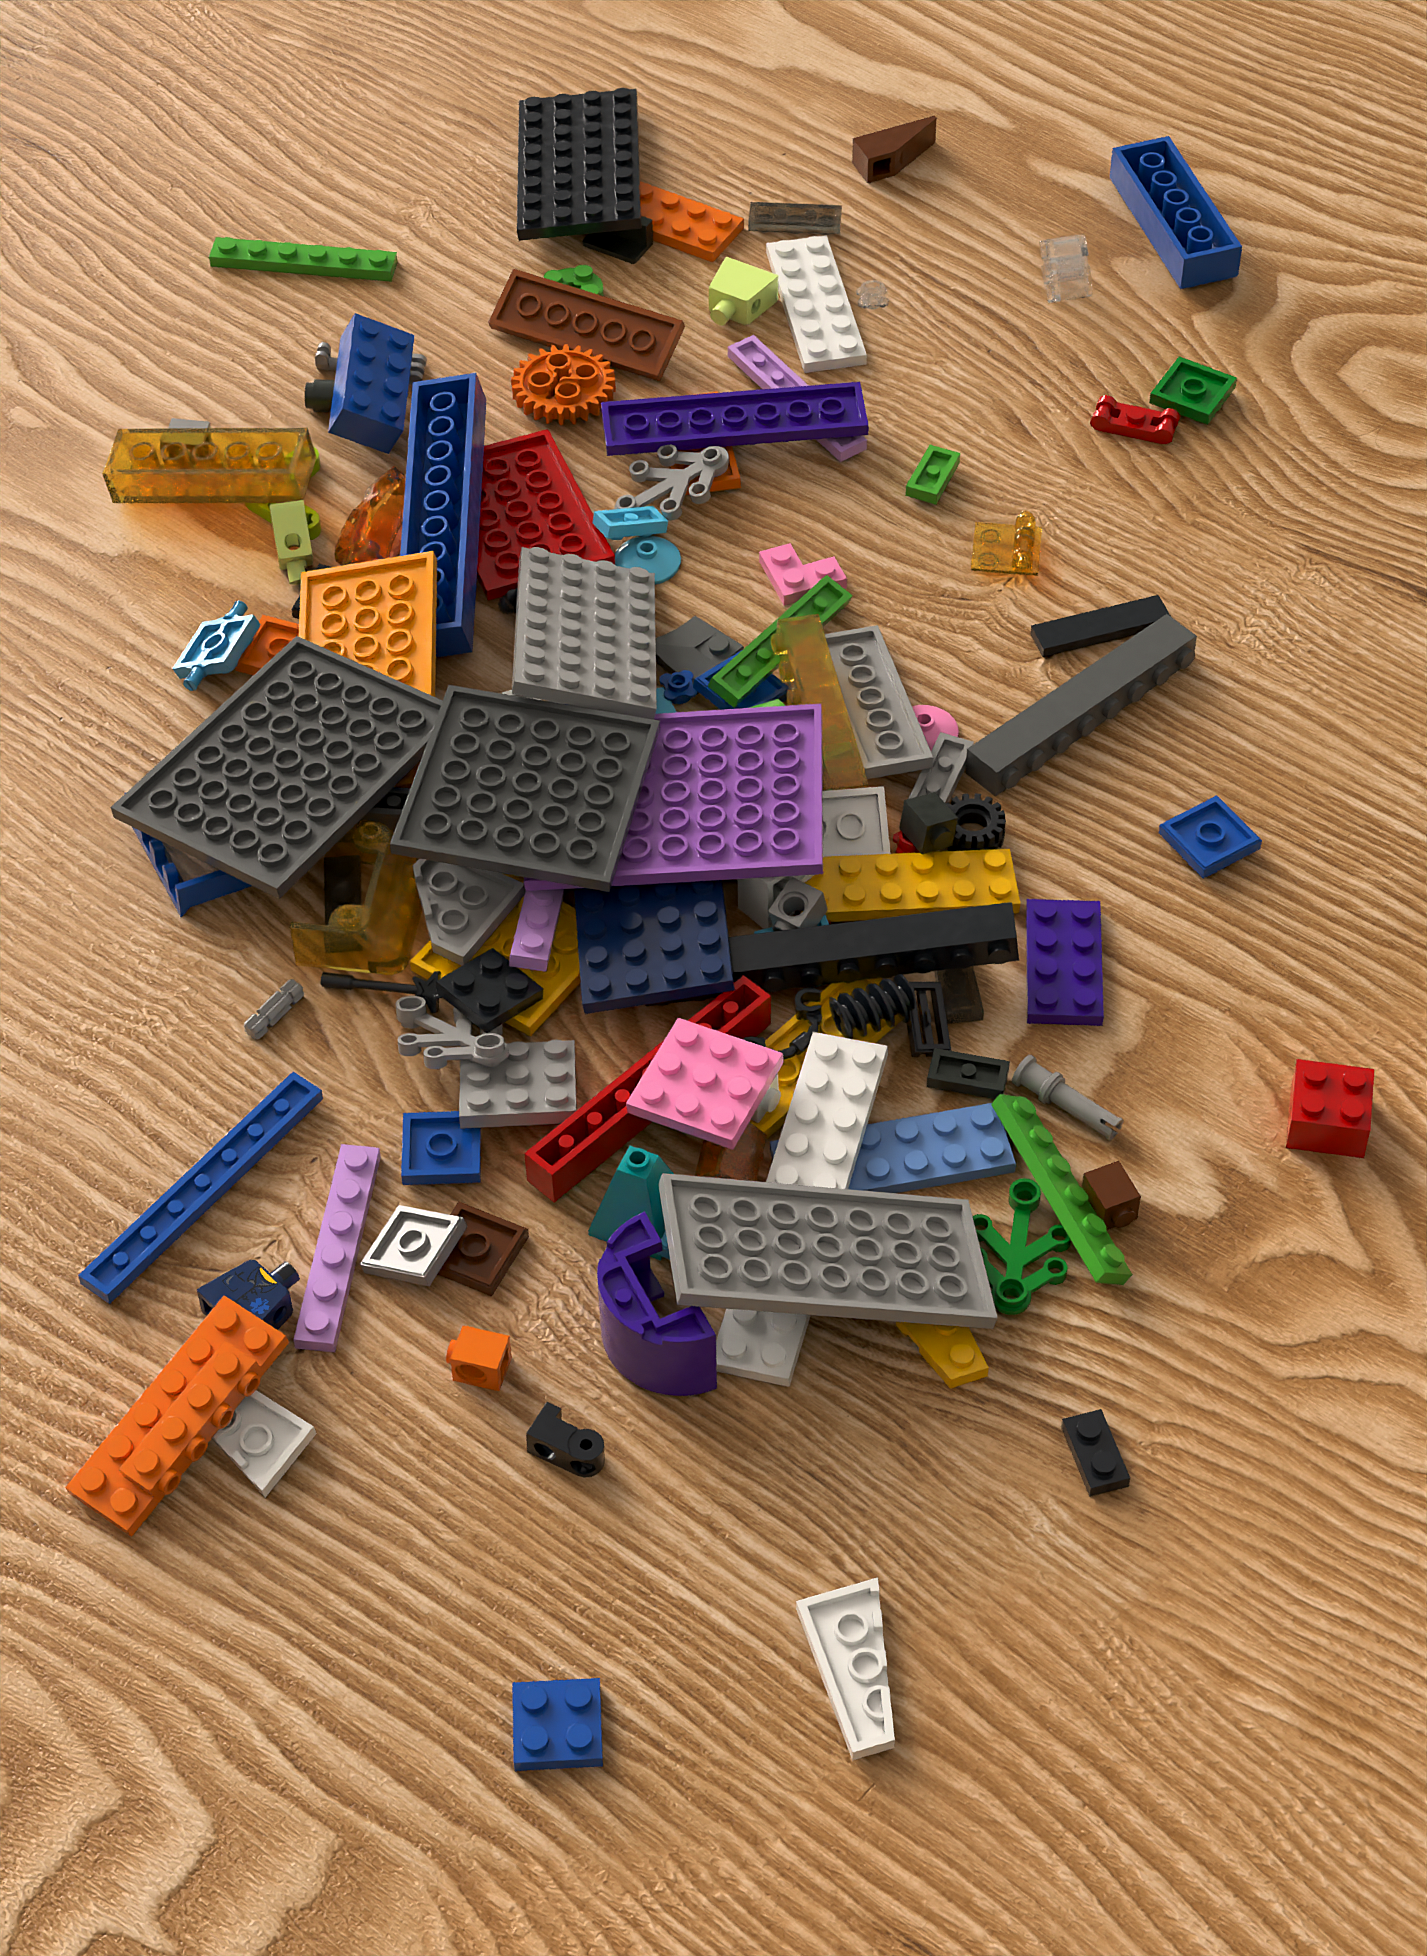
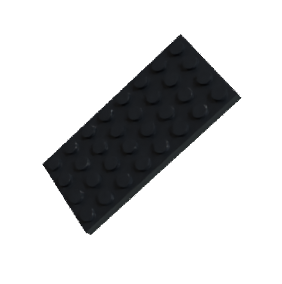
(578, 164)

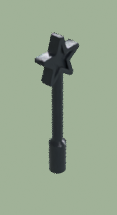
(422, 987)

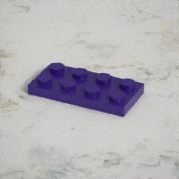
(1064, 962)

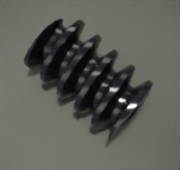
(872, 1006)

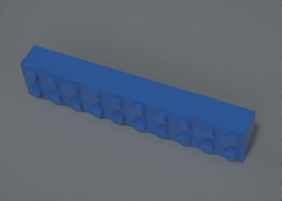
(445, 497)

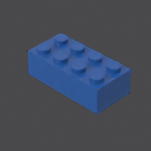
(371, 383)

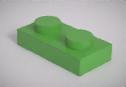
(932, 474)

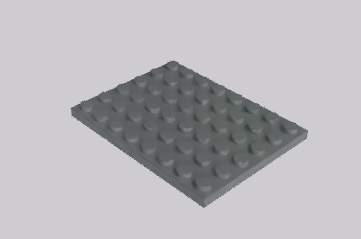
(284, 766)

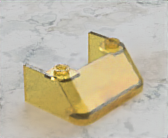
(369, 936)

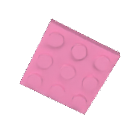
(705, 1083)

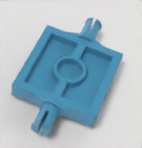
(216, 646)

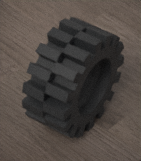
(981, 813)

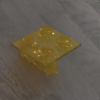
(1007, 546)

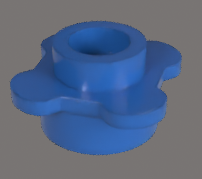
(678, 686)

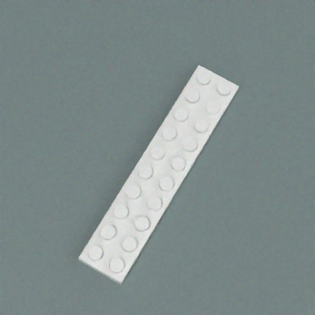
(815, 1150)

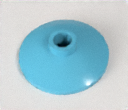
(651, 554)

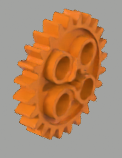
(563, 384)

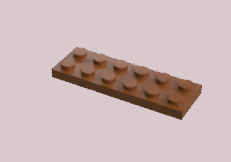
(563, 315)

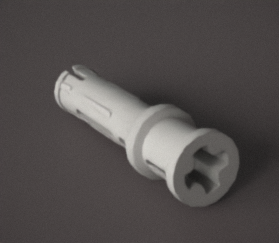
(1052, 1088)

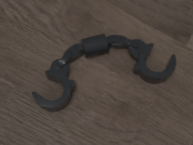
(811, 1014)

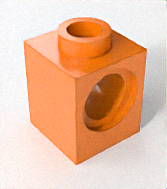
(479, 1357)

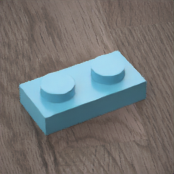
(628, 522)

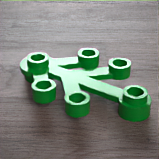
(1017, 1255)

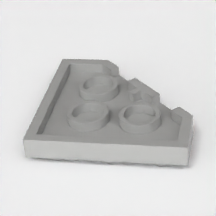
(463, 906)

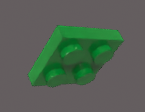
(1193, 390)

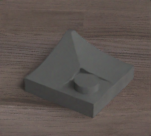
(694, 648)

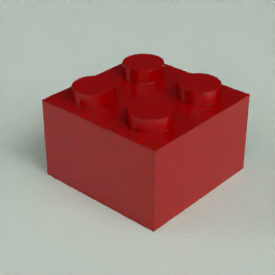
(1330, 1108)

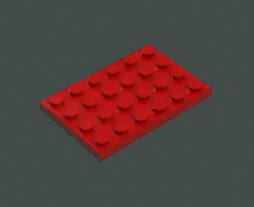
(528, 504)

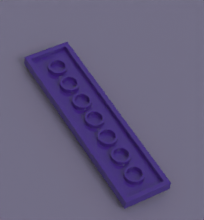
(734, 418)

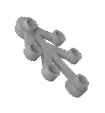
(708, 464)
(486, 1049)

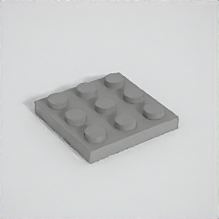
(525, 1089)

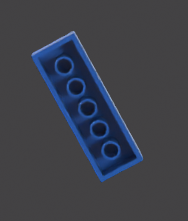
(1175, 212)

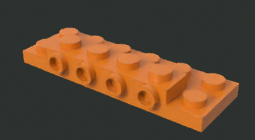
(177, 1416)

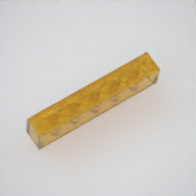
(813, 680)

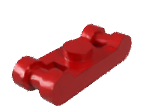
(1134, 421)

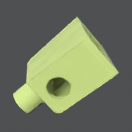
(741, 292)
(291, 530)

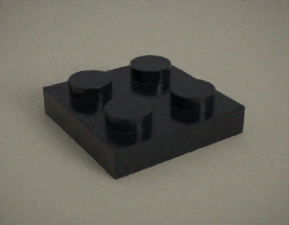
(489, 990)

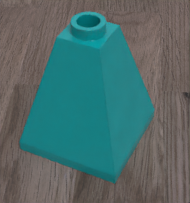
(631, 1193)

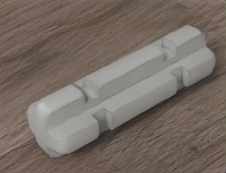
(273, 1009)

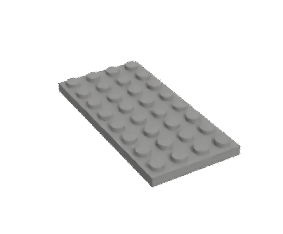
(585, 633)
(825, 1252)

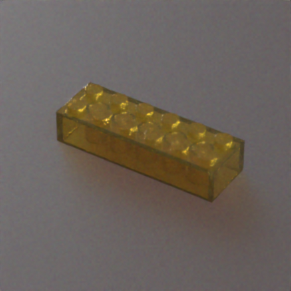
(209, 465)

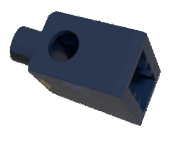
(254, 1290)

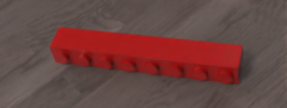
(603, 1122)

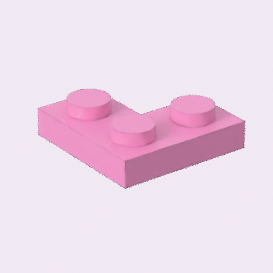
(794, 579)

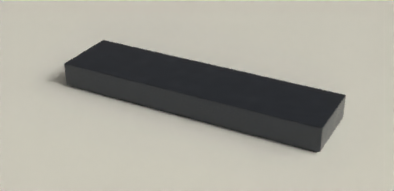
(1097, 626)

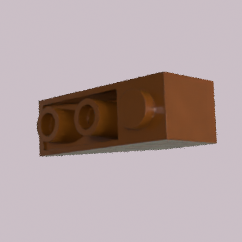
(892, 149)

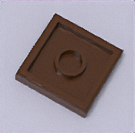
(483, 1250)

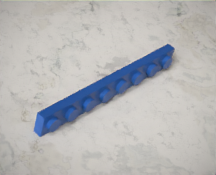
(200, 1188)

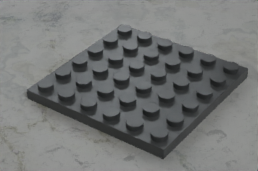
(526, 788)

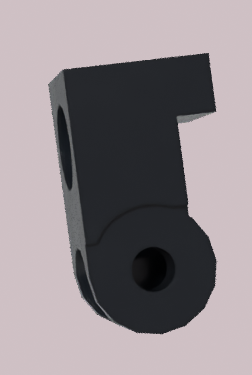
(565, 1444)

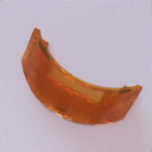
(374, 522)

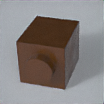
(1112, 1195)

